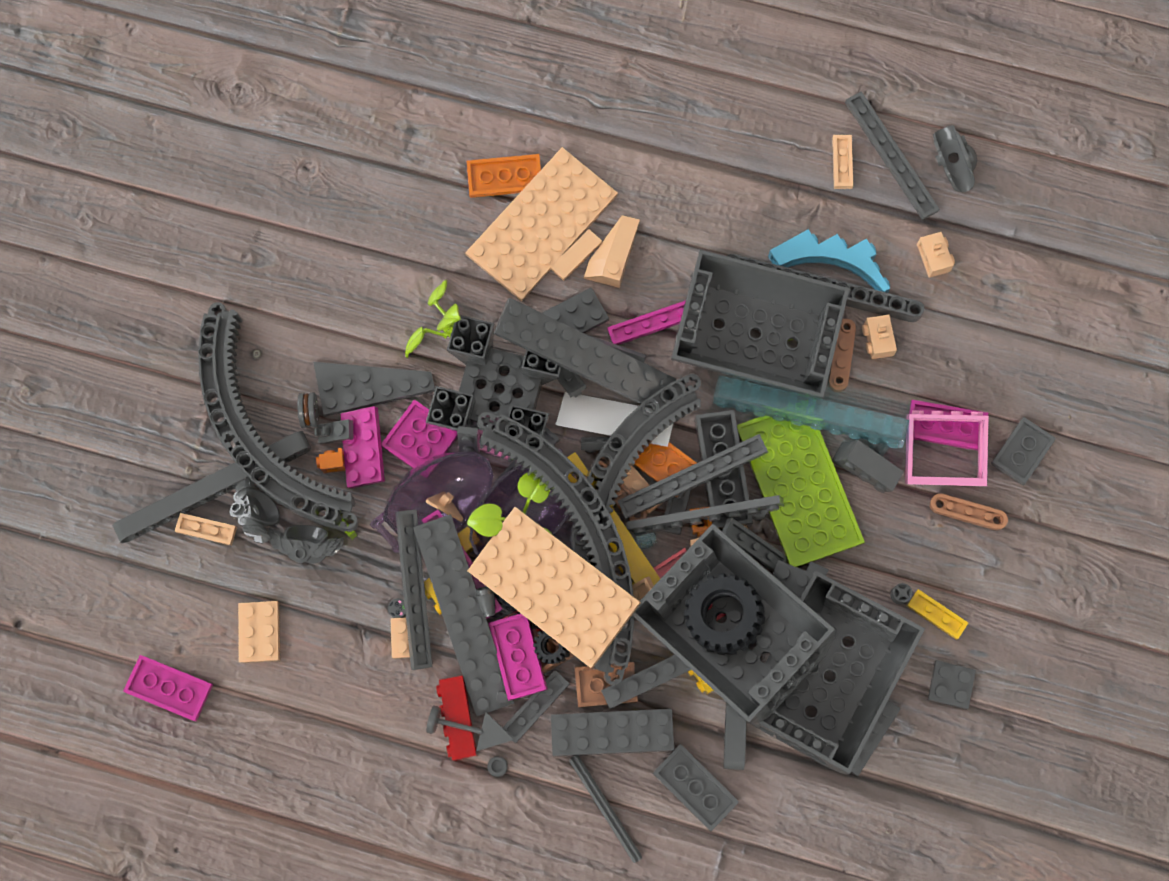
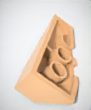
(611, 257)

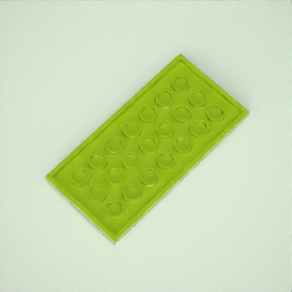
(800, 470)

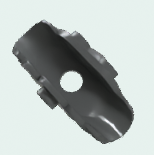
(960, 173)
(254, 511)
(305, 543)

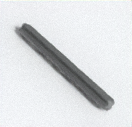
(605, 808)

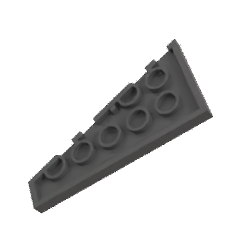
(357, 387)

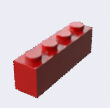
(457, 710)

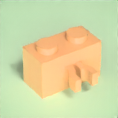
(935, 254)
(879, 337)

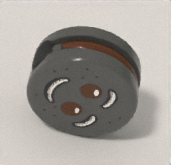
(308, 410)

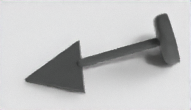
(490, 734)

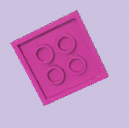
(415, 440)

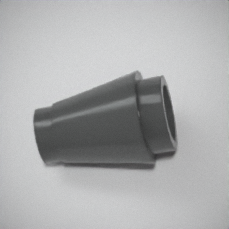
(486, 600)

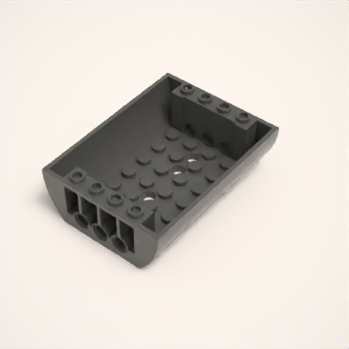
(790, 633)

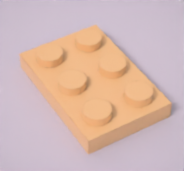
(259, 631)

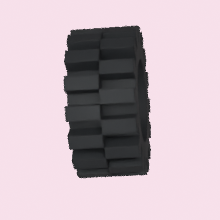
(544, 654)

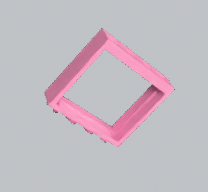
(981, 479)

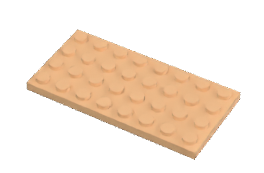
(541, 224)
(554, 587)

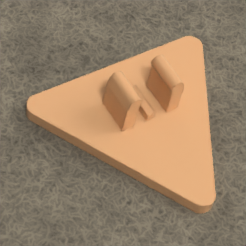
(444, 503)

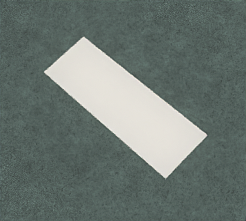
(600, 416)

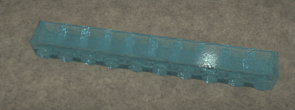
(811, 412)

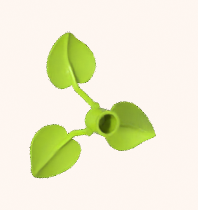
(446, 324)
(488, 519)

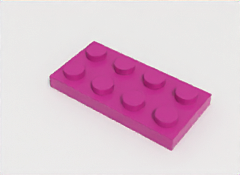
(950, 433)
(364, 452)
(516, 656)
(168, 688)

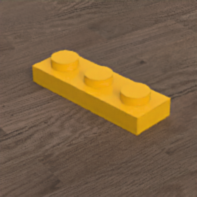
(937, 614)

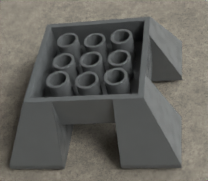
(473, 345)

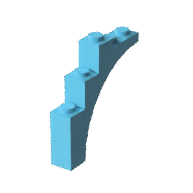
(833, 251)

